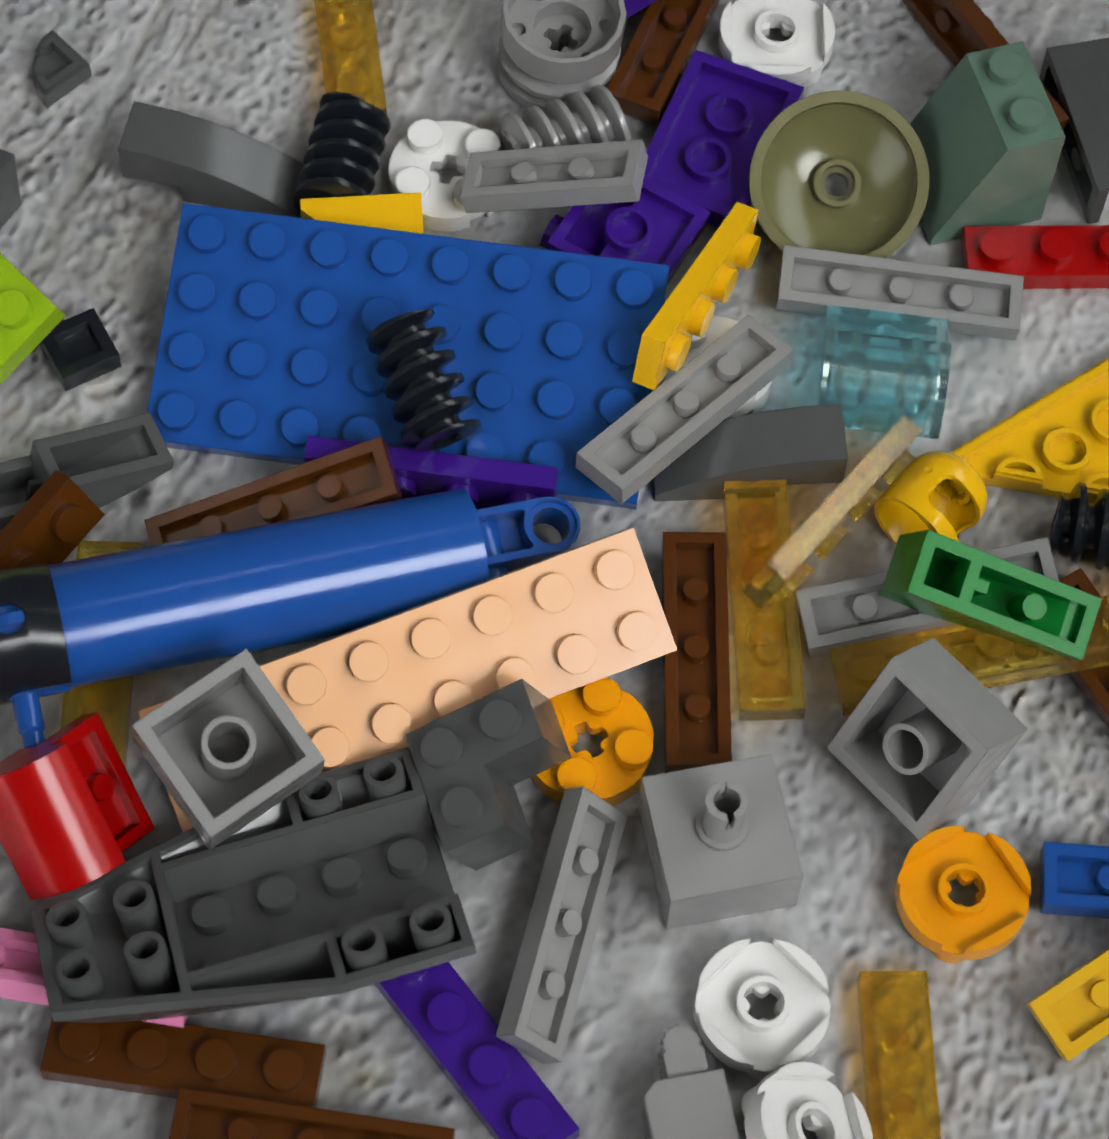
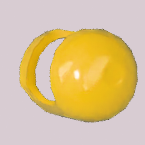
(933, 494)

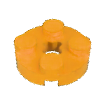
(625, 746)
(949, 927)

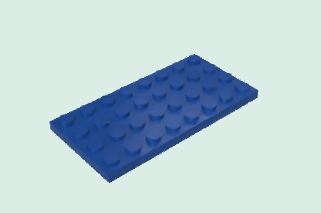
(276, 322)

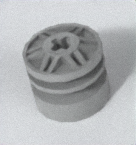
(558, 47)

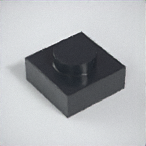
(80, 350)

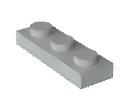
(554, 176)

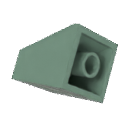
(988, 144)

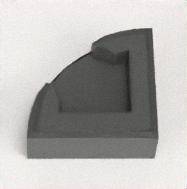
(57, 69)

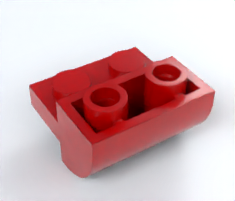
(68, 809)

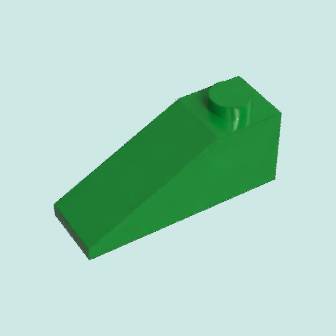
(989, 594)

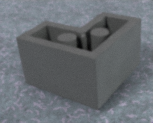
(475, 760)

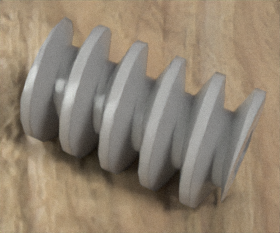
(578, 122)

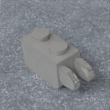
(689, 1097)

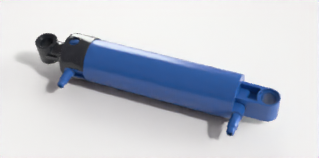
(252, 589)

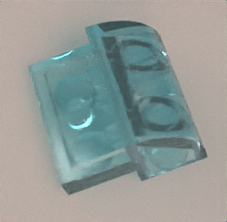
(885, 368)

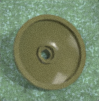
(848, 138)

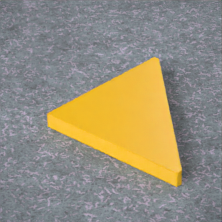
(1050, 441)

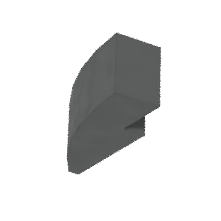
(207, 162)
(778, 444)
(99, 459)

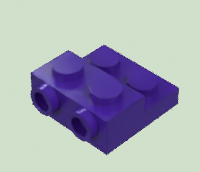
(653, 230)

